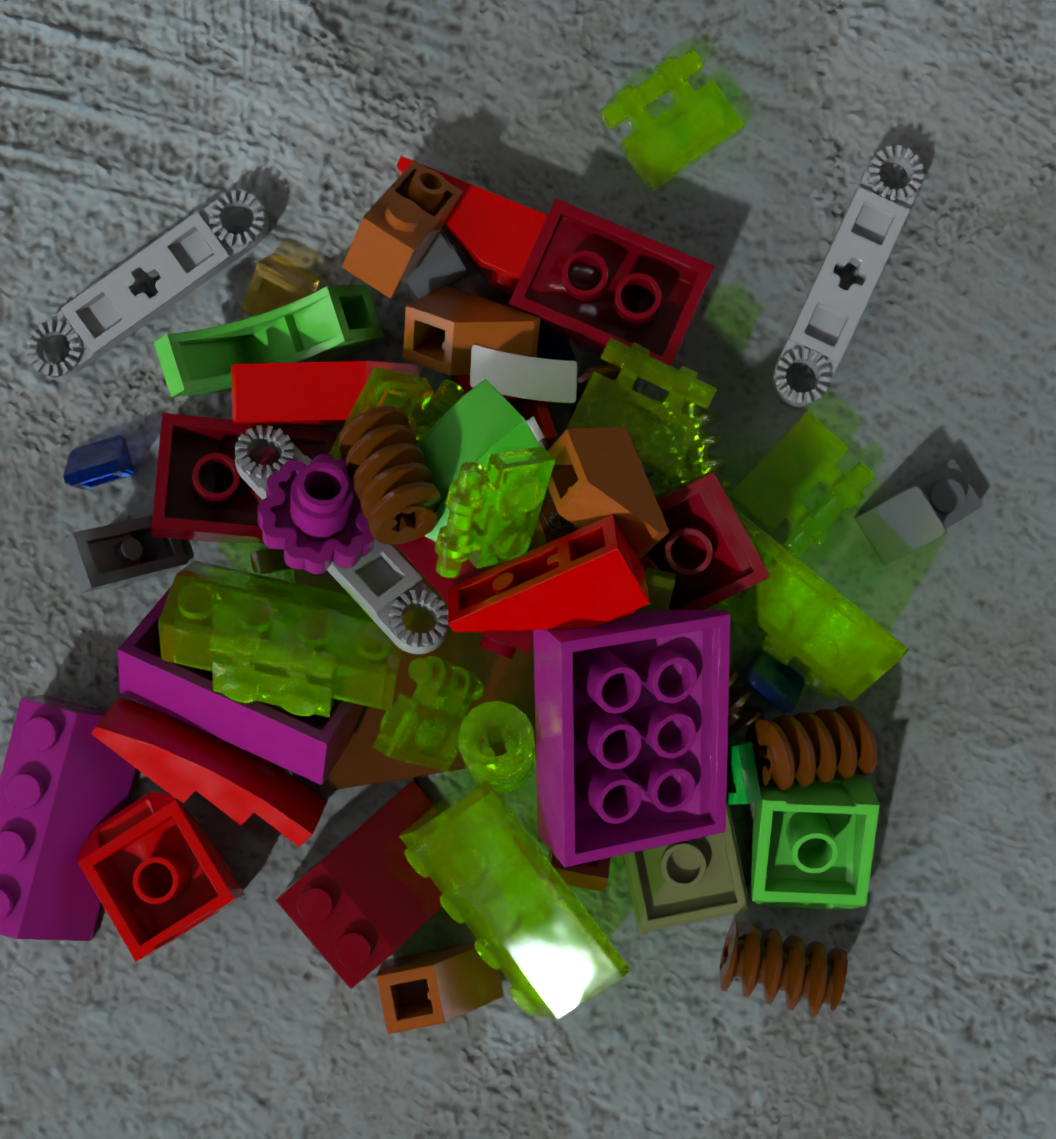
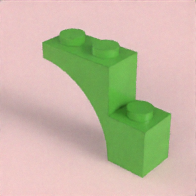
(312, 329)

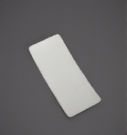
(524, 375)

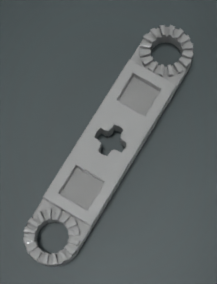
(864, 240)
(113, 311)
(380, 580)

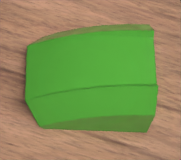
(469, 432)
(814, 845)

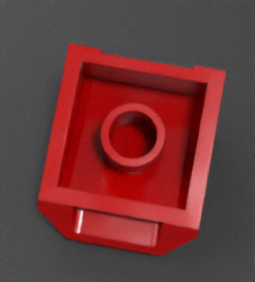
(156, 873)

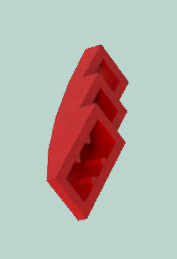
(191, 760)

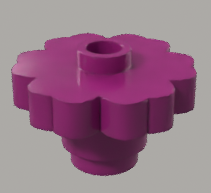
(314, 515)

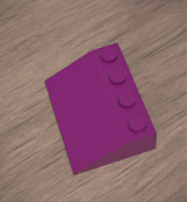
(631, 732)

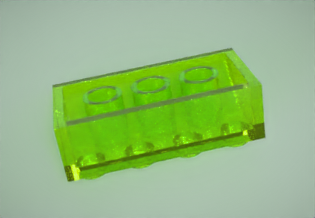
(283, 612)
(812, 624)
(512, 902)

